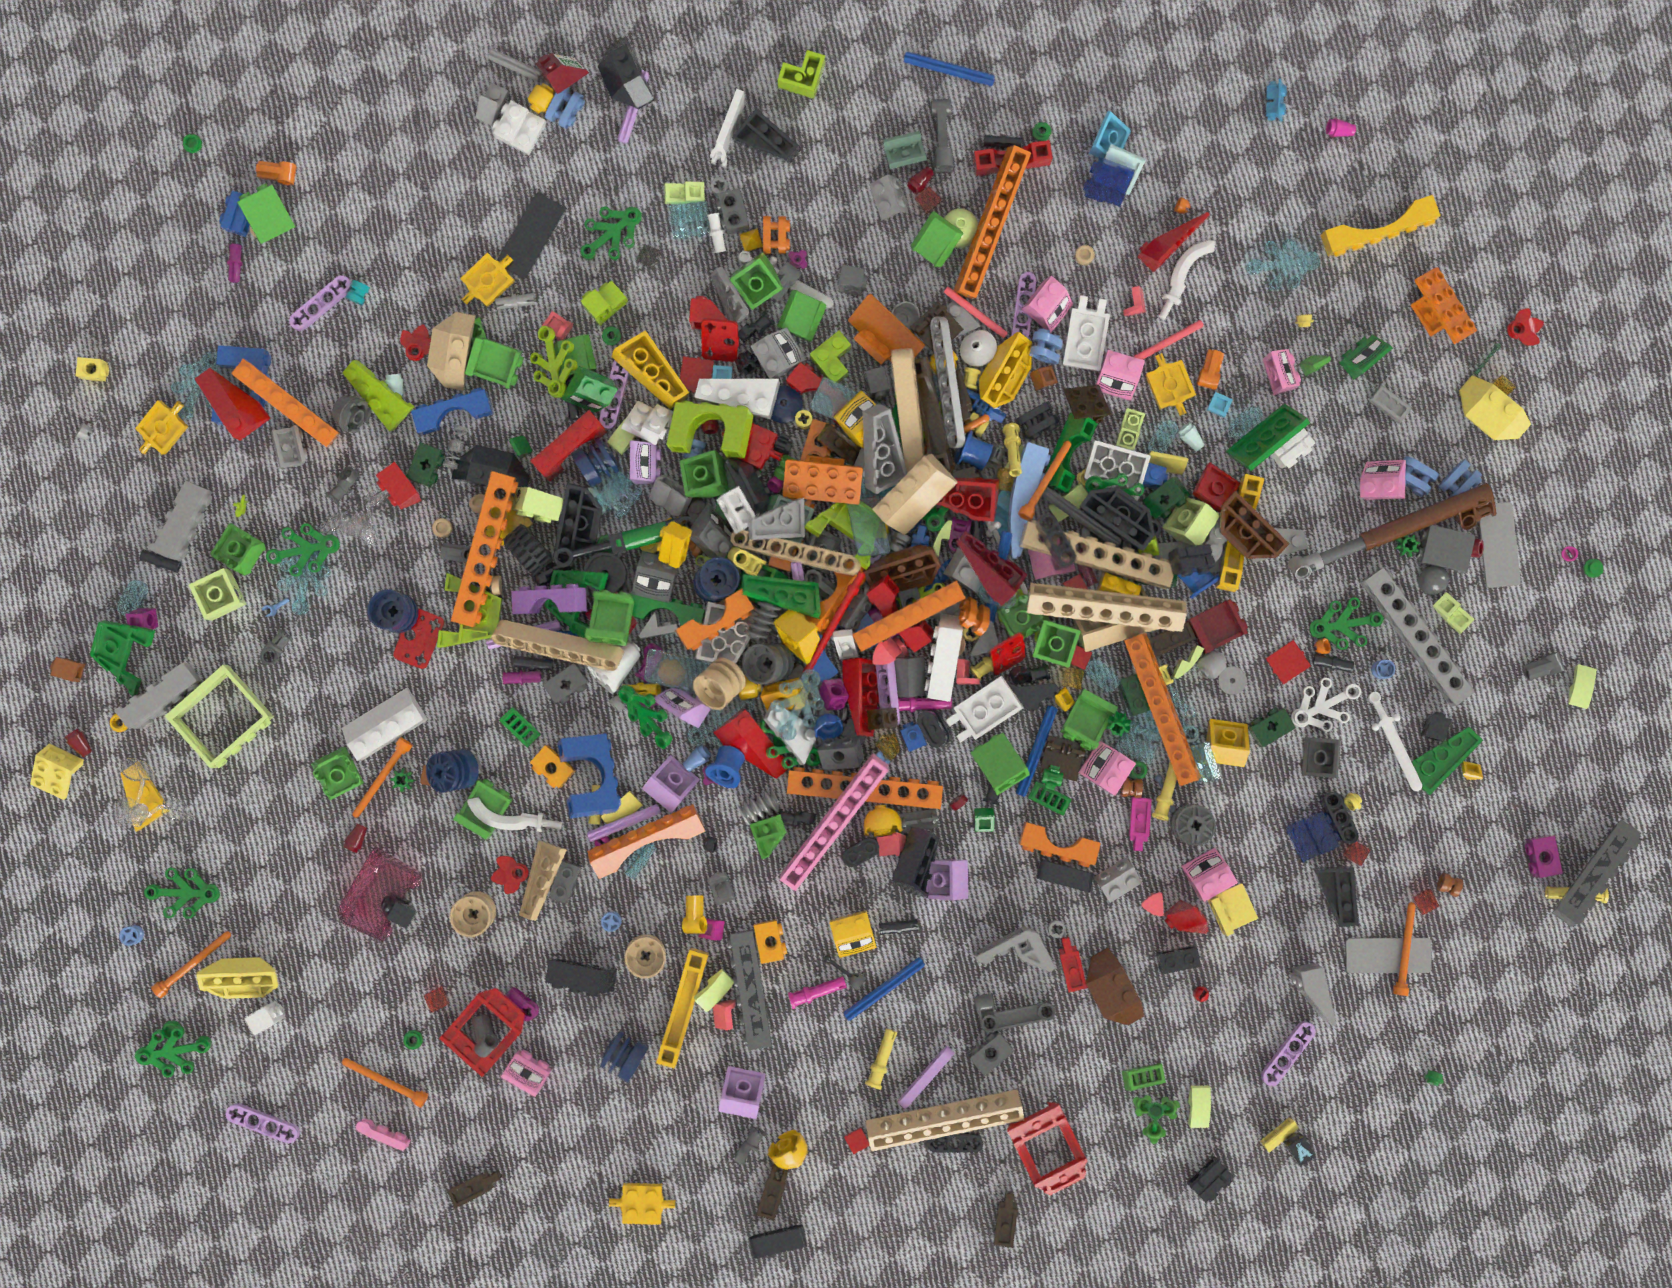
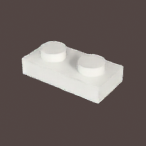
(845, 644)

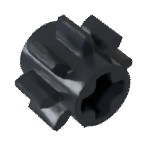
(747, 362)
(783, 444)

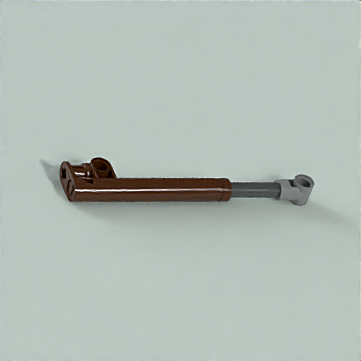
(1464, 507)

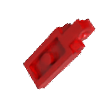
(1072, 966)

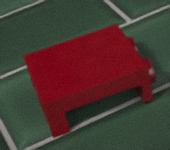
(1218, 626)

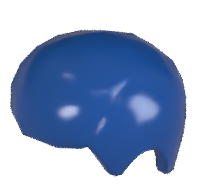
(828, 726)

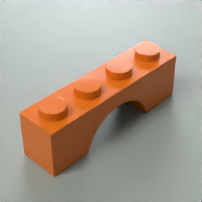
(829, 606)
(735, 607)
(1082, 850)

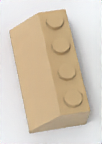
(915, 494)
(1099, 634)

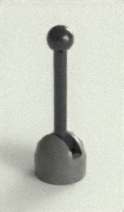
(856, 979)

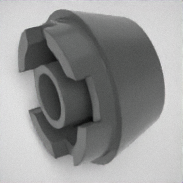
(351, 413)

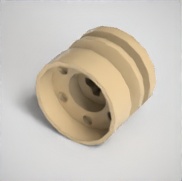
(719, 683)
(465, 922)
(645, 967)

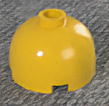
(882, 821)
(788, 1151)

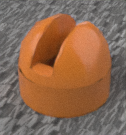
(1181, 205)
(1323, 646)

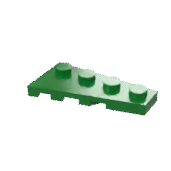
(786, 593)
(1443, 759)

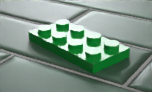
(1267, 437)

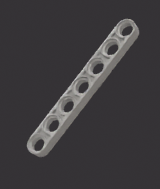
(952, 390)

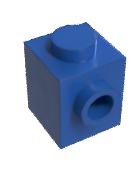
(1155, 476)
(912, 736)

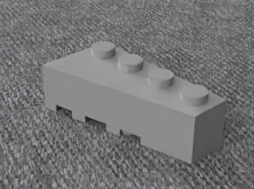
(882, 450)

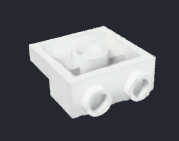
(518, 127)
(648, 422)

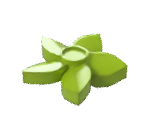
(241, 506)

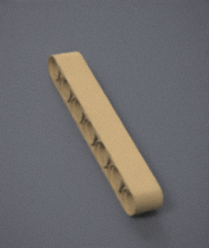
(908, 406)
(803, 556)
(557, 645)

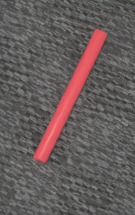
(975, 312)
(1170, 340)

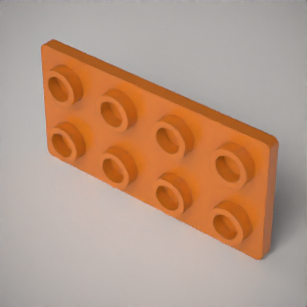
(1441, 308)
(882, 331)
(822, 480)

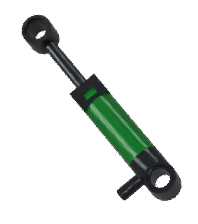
(622, 541)

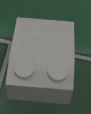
(962, 572)
(1312, 984)

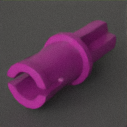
(234, 263)
(522, 677)

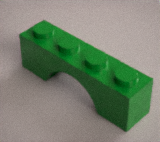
(1077, 432)
(685, 613)

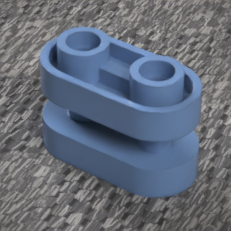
(567, 117)
(1050, 341)
(1471, 479)
(1418, 486)

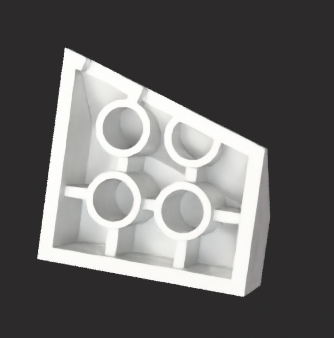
(1110, 460)
(729, 642)

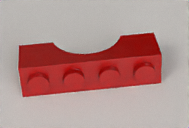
(990, 160)
(804, 380)
(884, 595)

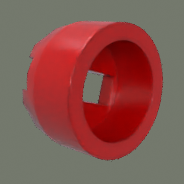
(1198, 991)

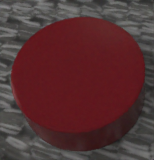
(1478, 548)
(958, 802)

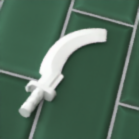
(1180, 272)
(510, 822)

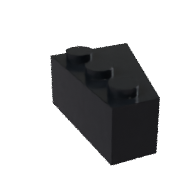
(766, 138)
(915, 862)
(1340, 892)
(580, 977)

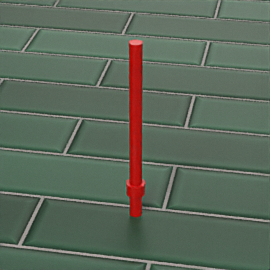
(851, 590)

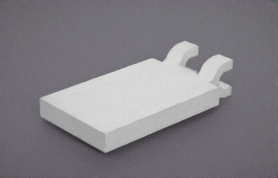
(728, 128)
(1086, 336)
(985, 709)

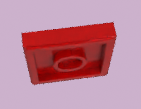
(1215, 486)

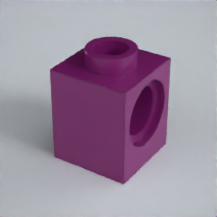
(143, 618)
(833, 694)

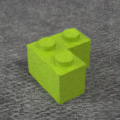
(804, 79)
(604, 303)
(827, 357)

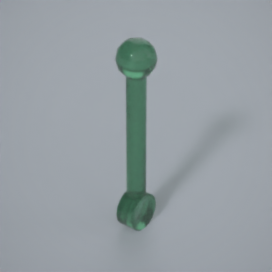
(1497, 346)

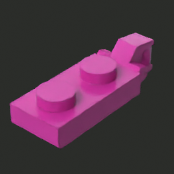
(1140, 821)

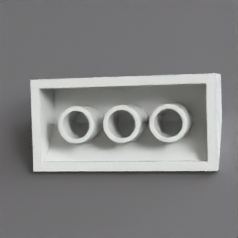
(383, 724)

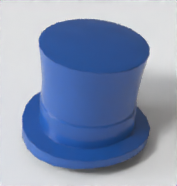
(973, 452)
(1198, 583)
(726, 767)

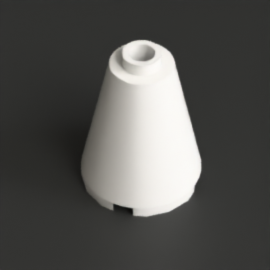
(613, 679)

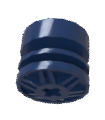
(595, 462)
(723, 573)
(383, 610)
(452, 770)
(623, 1056)

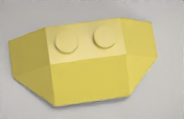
(1492, 410)
(238, 978)

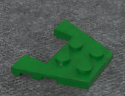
(582, 578)
(113, 646)

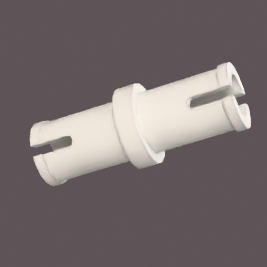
(716, 232)

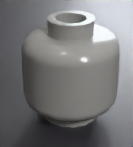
(1211, 664)

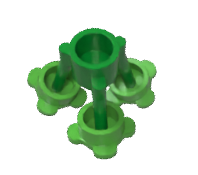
(1155, 1111)

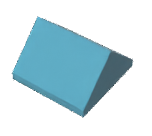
(1111, 132)

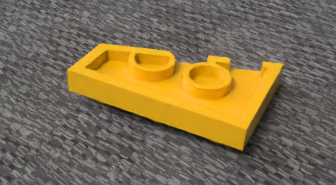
(149, 797)

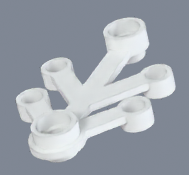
(1322, 706)

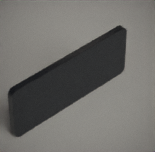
(531, 234)

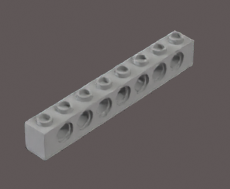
(1463, 686)

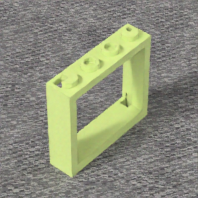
(197, 695)

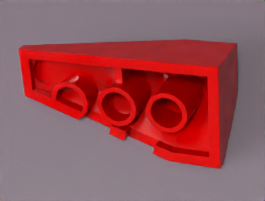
(1162, 247)
(233, 406)
(973, 498)
(862, 688)
(748, 737)
(1186, 918)

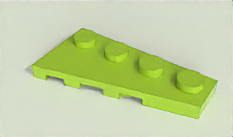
(383, 401)

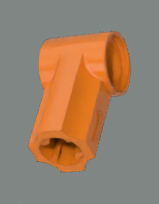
(281, 172)
(1210, 375)

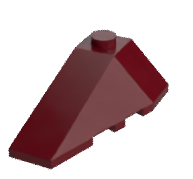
(997, 576)

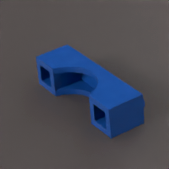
(428, 418)

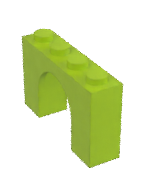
(690, 416)

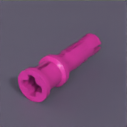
(912, 704)
(807, 994)

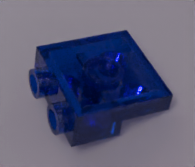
(1108, 182)
(1313, 836)

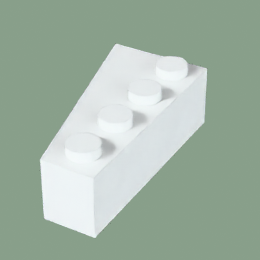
(755, 394)
(945, 658)

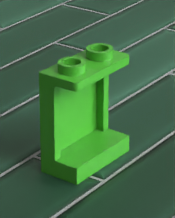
(265, 213)
(494, 362)
(610, 618)
(1088, 719)
(1000, 763)
(492, 798)

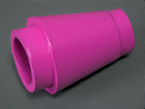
(1339, 128)

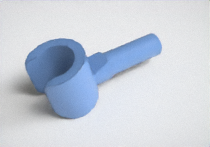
(273, 608)

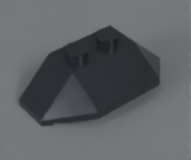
(624, 75)
(480, 461)
(749, 482)
(1120, 515)
(578, 520)

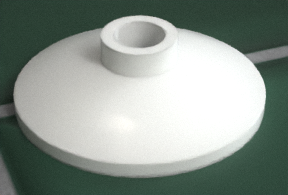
(983, 353)

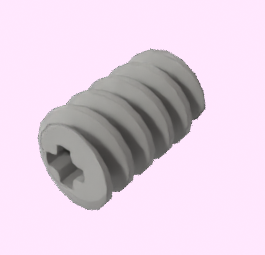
(759, 807)

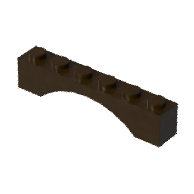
(931, 415)

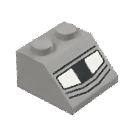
(778, 353)

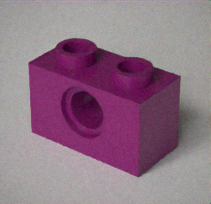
(1551, 864)

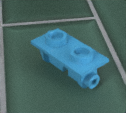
(1277, 93)

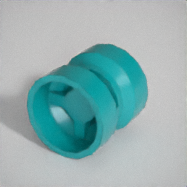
(357, 292)

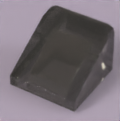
(648, 256)

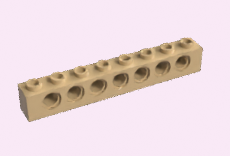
(1161, 579)
(1106, 607)
(944, 1120)

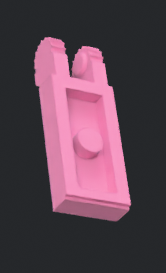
(381, 1134)

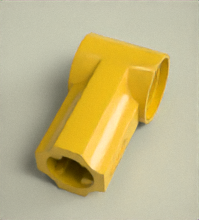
(694, 921)

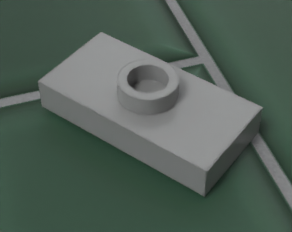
(1390, 404)

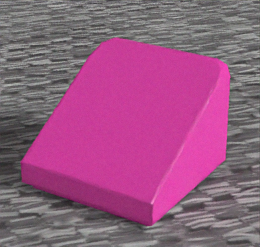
(714, 930)

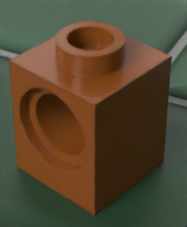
(67, 669)

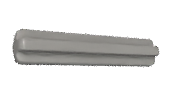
(514, 65)

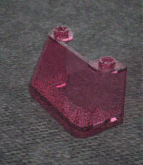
(375, 880)

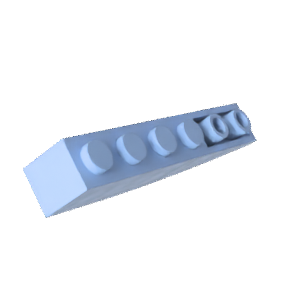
(1032, 465)

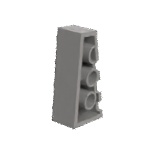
(182, 522)
(159, 697)

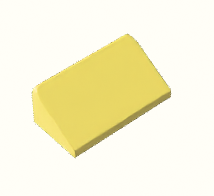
(1173, 463)
(629, 805)
(1279, 1134)

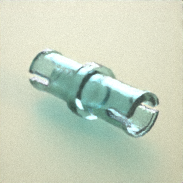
(640, 861)

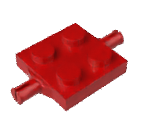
(760, 447)

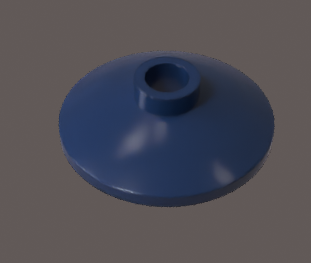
(794, 405)

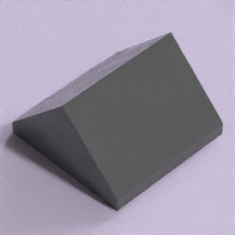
(824, 541)
(985, 642)
(910, 676)
(1321, 757)

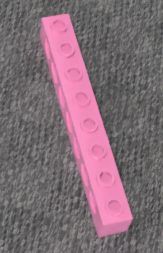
(834, 822)

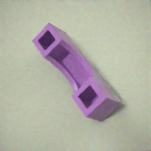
(567, 599)

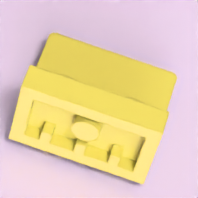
(54, 770)
(1232, 909)

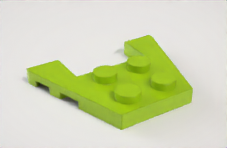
(839, 518)
(484, 630)

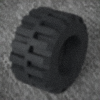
(527, 549)

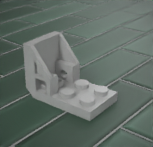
(1032, 953)

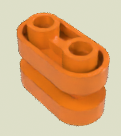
(782, 226)
(972, 616)

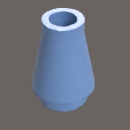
(698, 757)

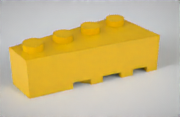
(651, 369)

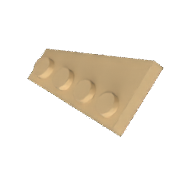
(542, 873)

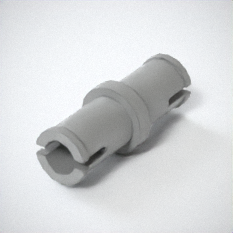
(515, 301)

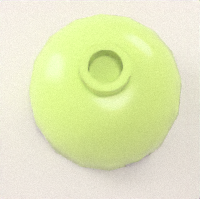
(966, 222)

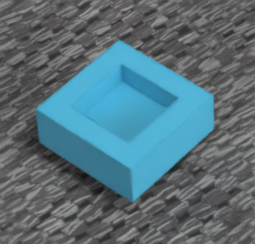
(722, 372)
(1219, 404)

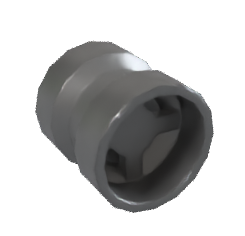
(901, 539)

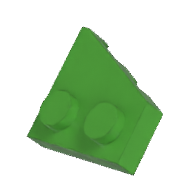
(768, 834)

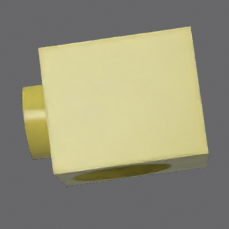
(84, 367)

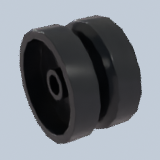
(614, 565)

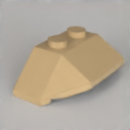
(451, 349)

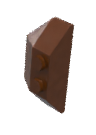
(1249, 530)
(907, 567)
(1113, 989)

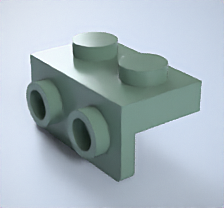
(904, 150)

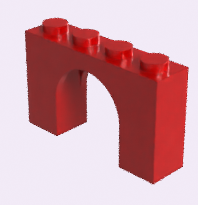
(580, 432)

